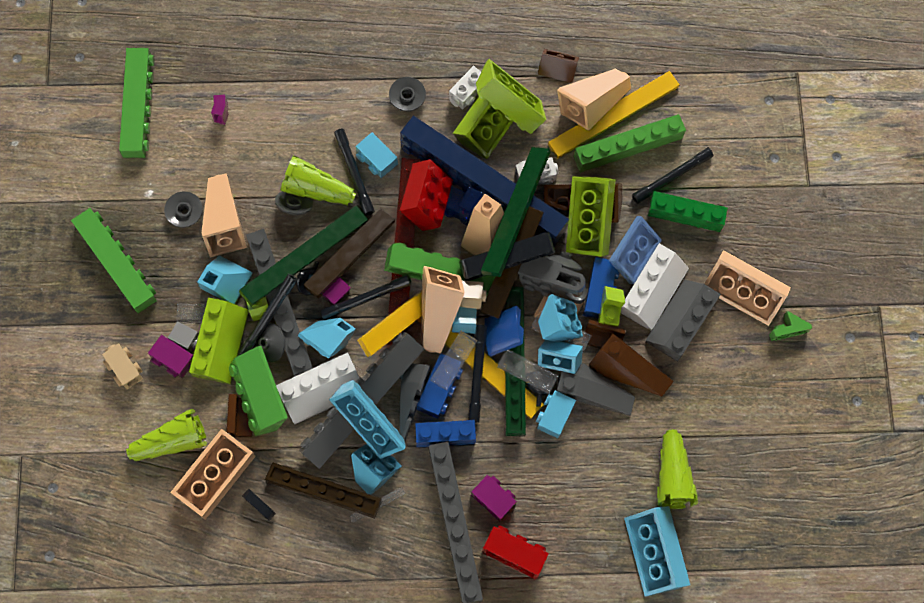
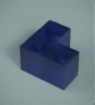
(461, 203)

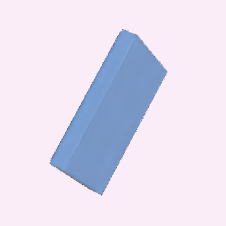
(635, 250)

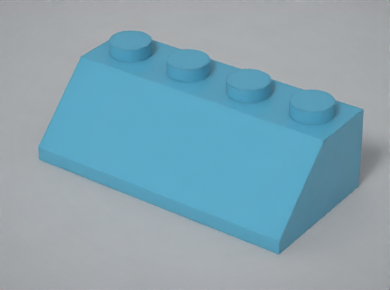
(367, 420)
(657, 551)

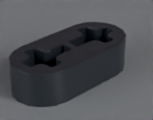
(258, 504)

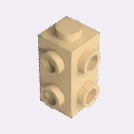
(119, 361)

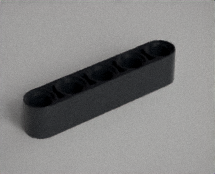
(521, 252)

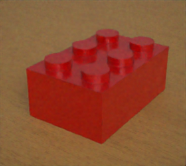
(426, 195)
(515, 552)

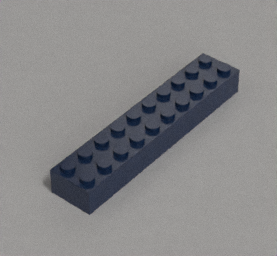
(469, 171)

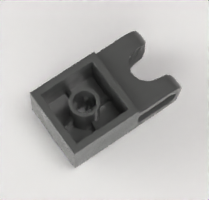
(552, 278)

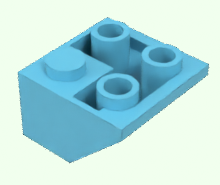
(224, 279)
(559, 320)
(328, 336)
(372, 471)

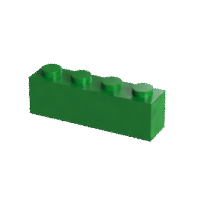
(687, 211)

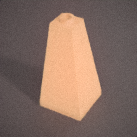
(593, 97)
(221, 221)
(482, 226)
(440, 303)

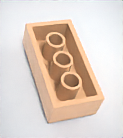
(213, 474)

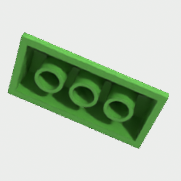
(258, 391)

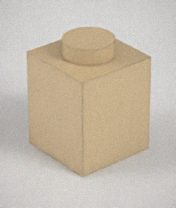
(473, 295)

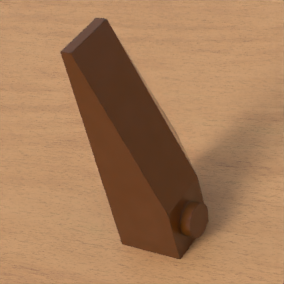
(559, 196)
(625, 365)

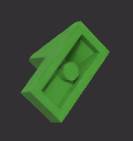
(794, 327)

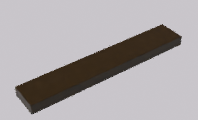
(349, 253)
(503, 285)
(323, 490)

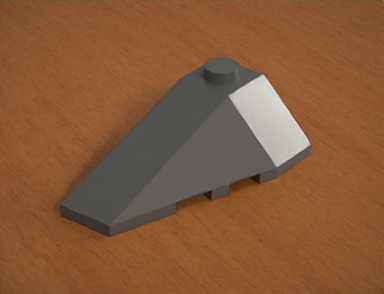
(412, 386)
(596, 390)

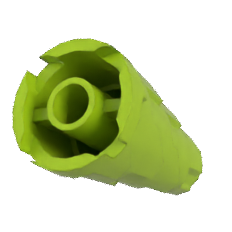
(307, 181)
(172, 437)
(675, 477)

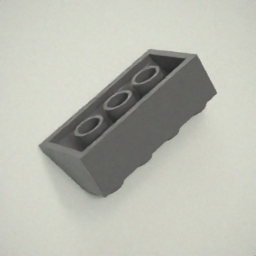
(682, 318)

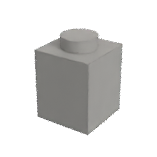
(184, 336)

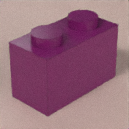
(171, 356)
(493, 497)

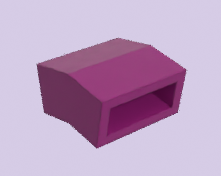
(220, 109)
(336, 292)

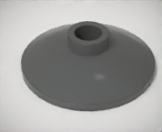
(407, 86)
(180, 202)
(293, 204)
(565, 258)
(272, 342)

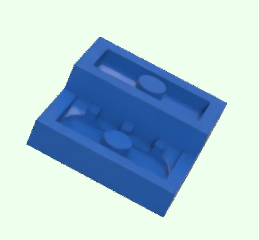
(504, 332)

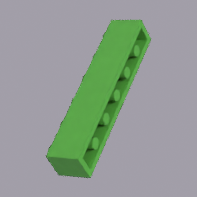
(136, 103)
(629, 143)
(114, 261)
(411, 261)

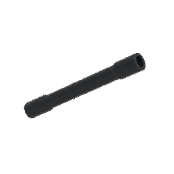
(647, 191)
(364, 199)
(394, 285)
(284, 290)
(475, 406)

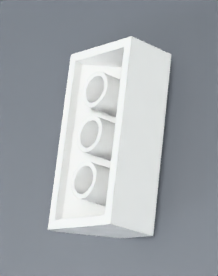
(654, 287)
(310, 391)

